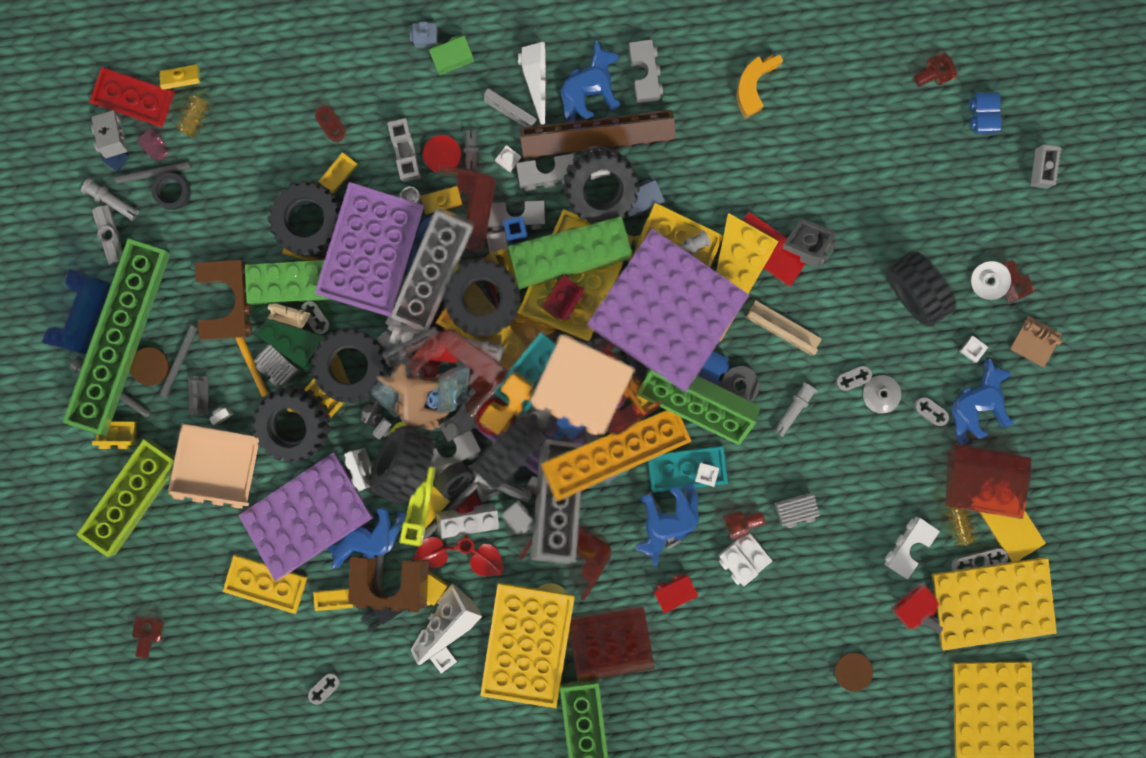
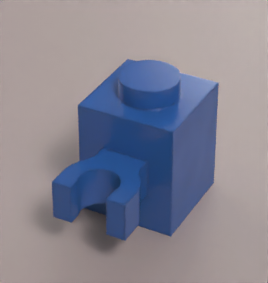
(566, 429)

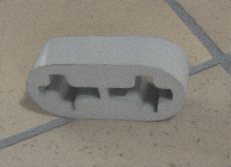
(319, 315)
(855, 382)
(928, 414)
(321, 685)

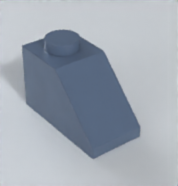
(648, 195)

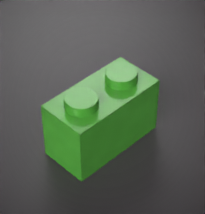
(451, 55)

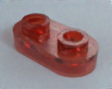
(330, 124)

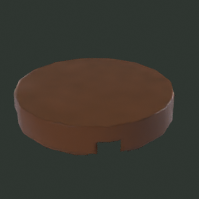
(150, 366)
(853, 671)

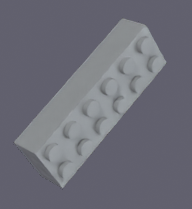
(432, 269)
(554, 520)

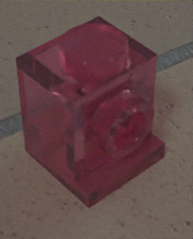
(153, 145)

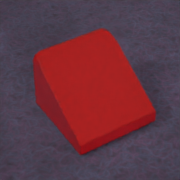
(430, 368)

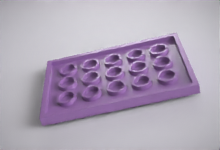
(369, 249)
(305, 516)

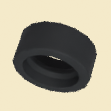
(156, 191)
(453, 480)

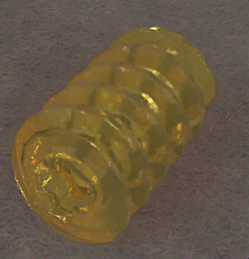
(193, 116)
(961, 526)

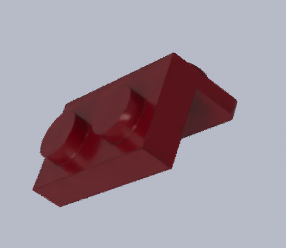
(563, 298)

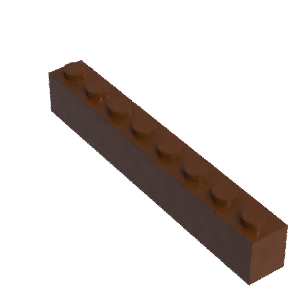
(598, 133)

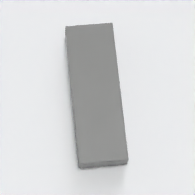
(509, 109)

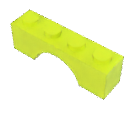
(417, 513)

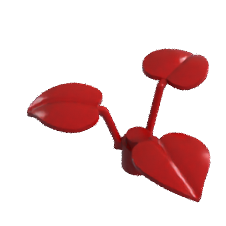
(484, 561)

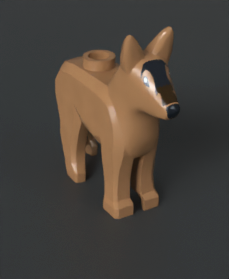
(412, 398)

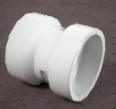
(411, 194)
(400, 336)

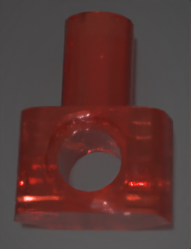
(933, 71)
(1023, 281)
(739, 526)
(146, 638)

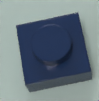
(117, 161)

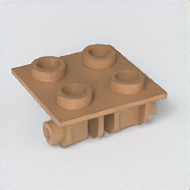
(1036, 341)

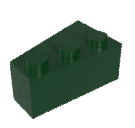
(291, 341)

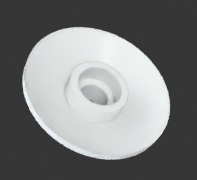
(984, 273)

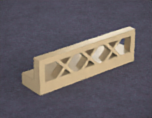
(783, 328)

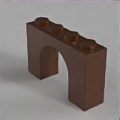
(237, 322)
(365, 592)

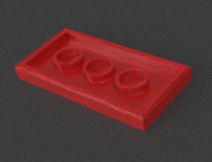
(132, 97)
(781, 263)

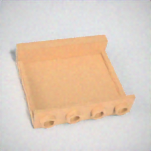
(581, 385)
(213, 465)

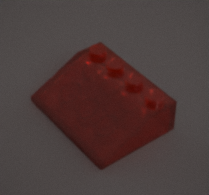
(987, 481)
(611, 644)

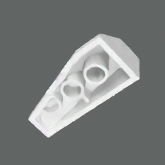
(533, 68)
(450, 621)

